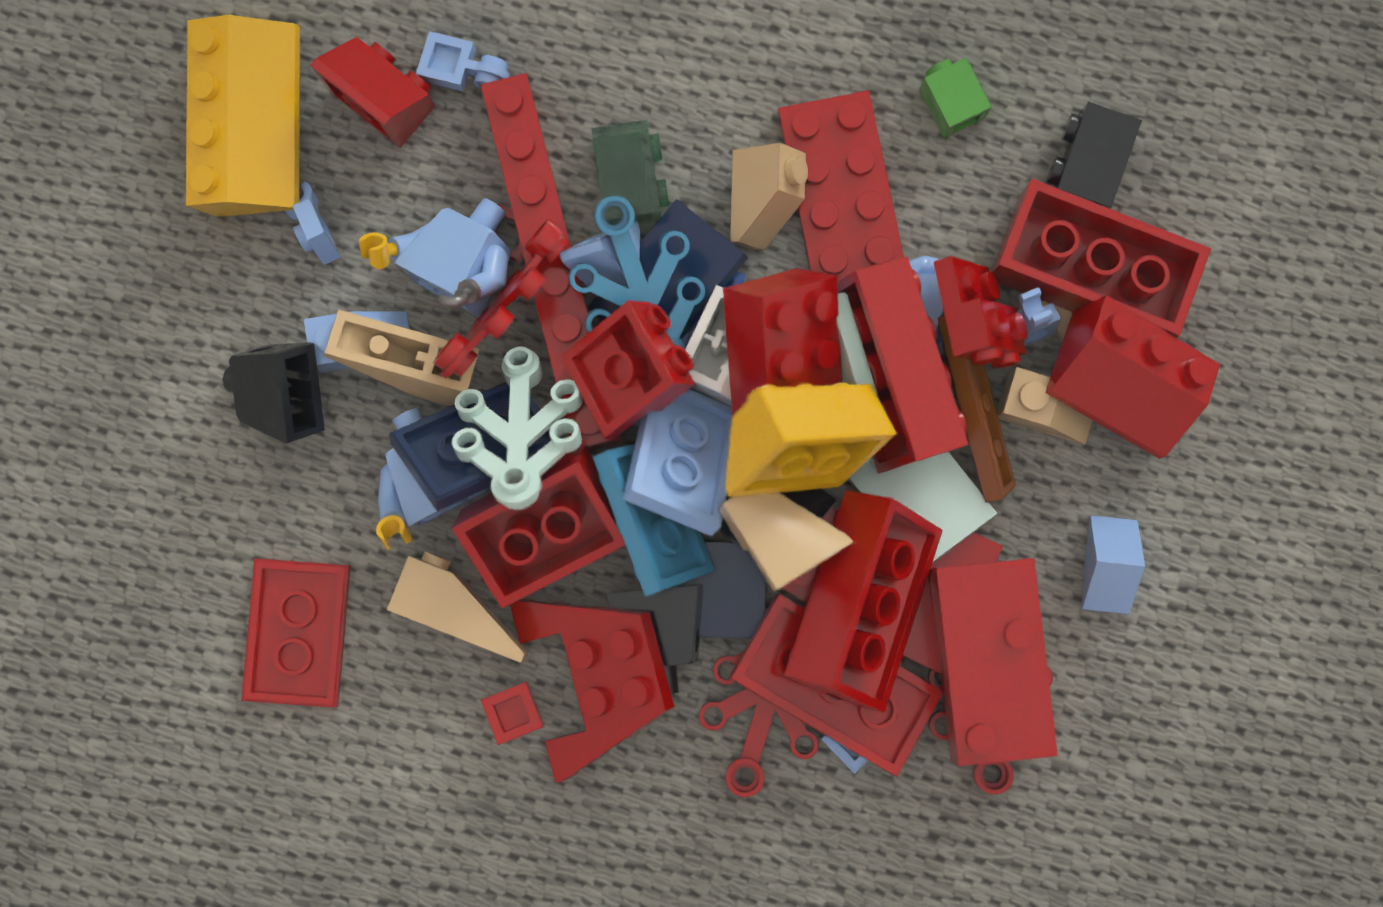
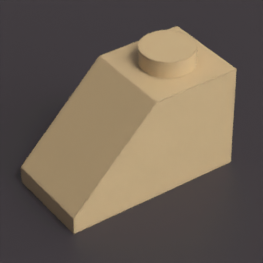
(765, 192)
(1028, 405)

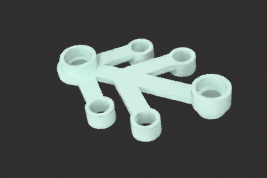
(521, 373)

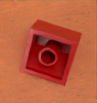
(375, 89)

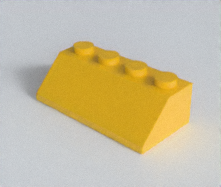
(242, 115)

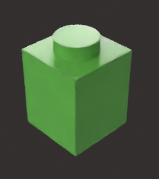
(954, 96)

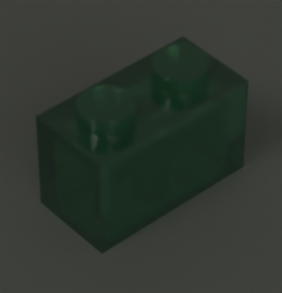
(626, 169)

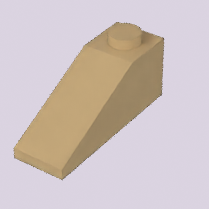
(395, 357)
(447, 603)

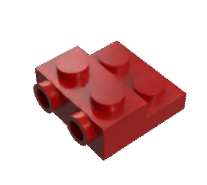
(975, 321)
(629, 366)

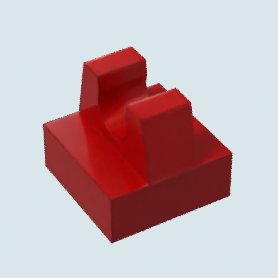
(512, 713)

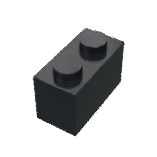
(1095, 153)

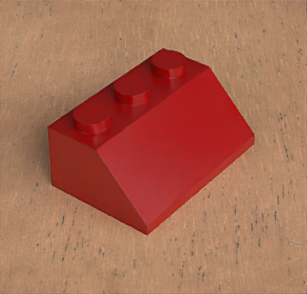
(1131, 376)

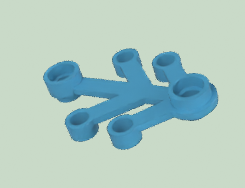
(638, 287)

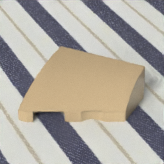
(781, 535)

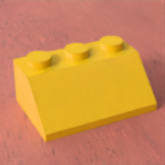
(803, 437)

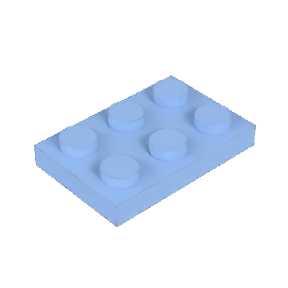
(682, 461)

